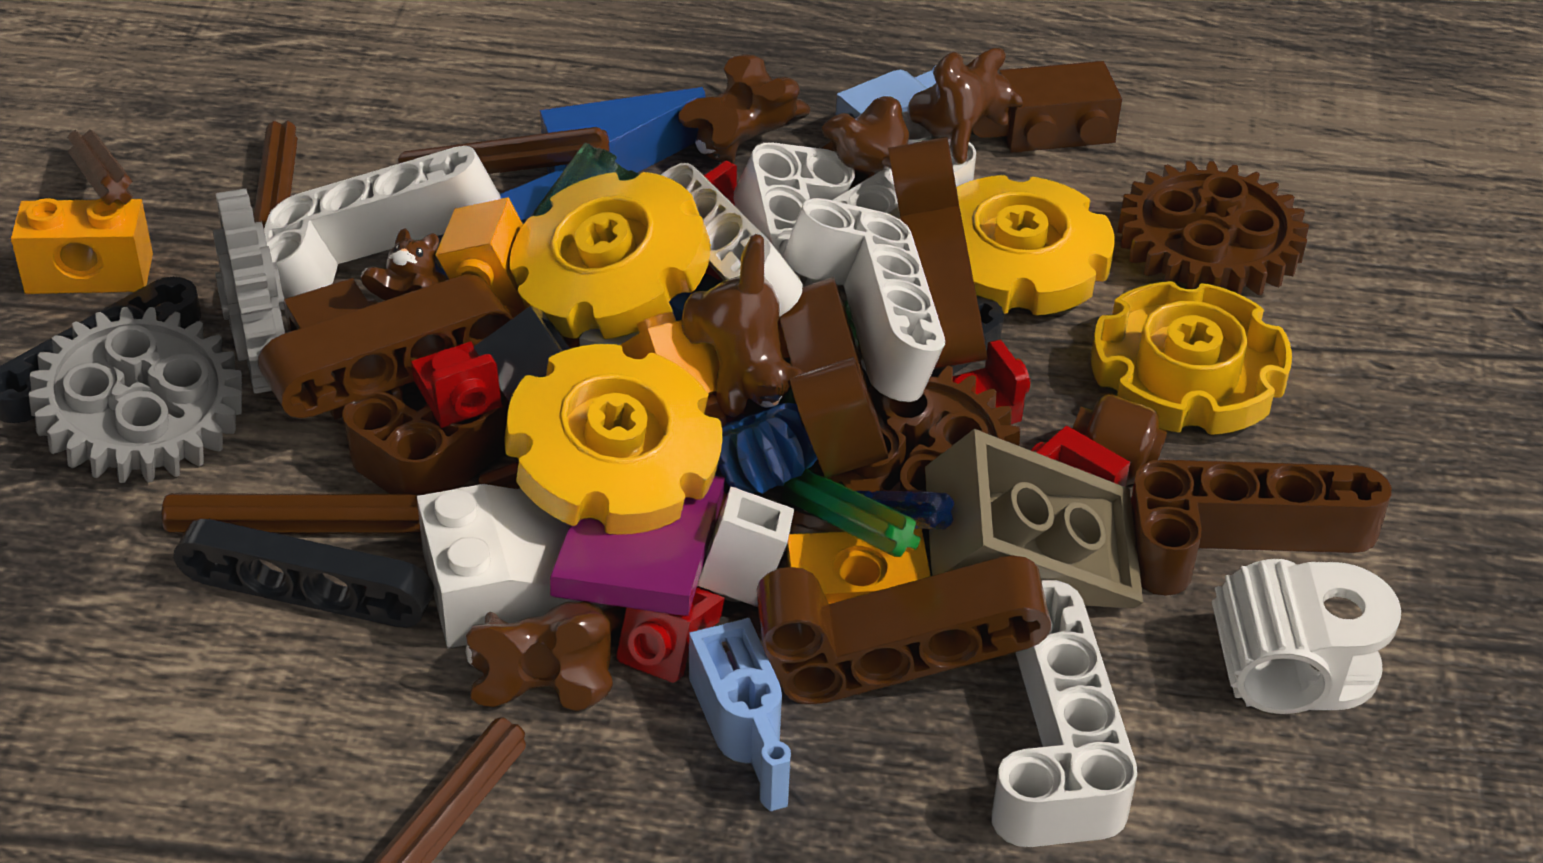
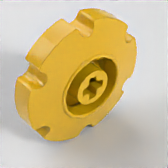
(1034, 243)
(611, 253)
(1192, 356)
(612, 438)

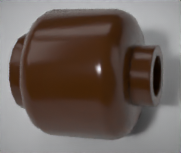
(1124, 429)

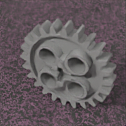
(247, 281)
(136, 394)

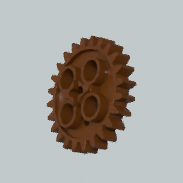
(1213, 228)
(913, 427)

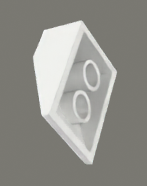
(488, 554)

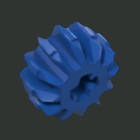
(764, 449)

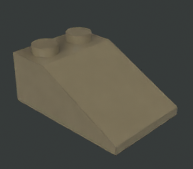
(1039, 510)

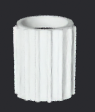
(1277, 626)

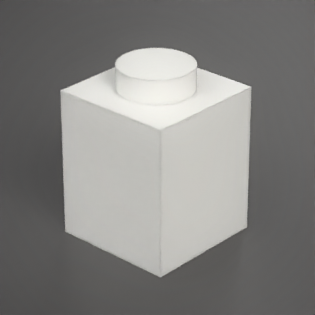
(745, 545)

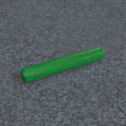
(852, 512)

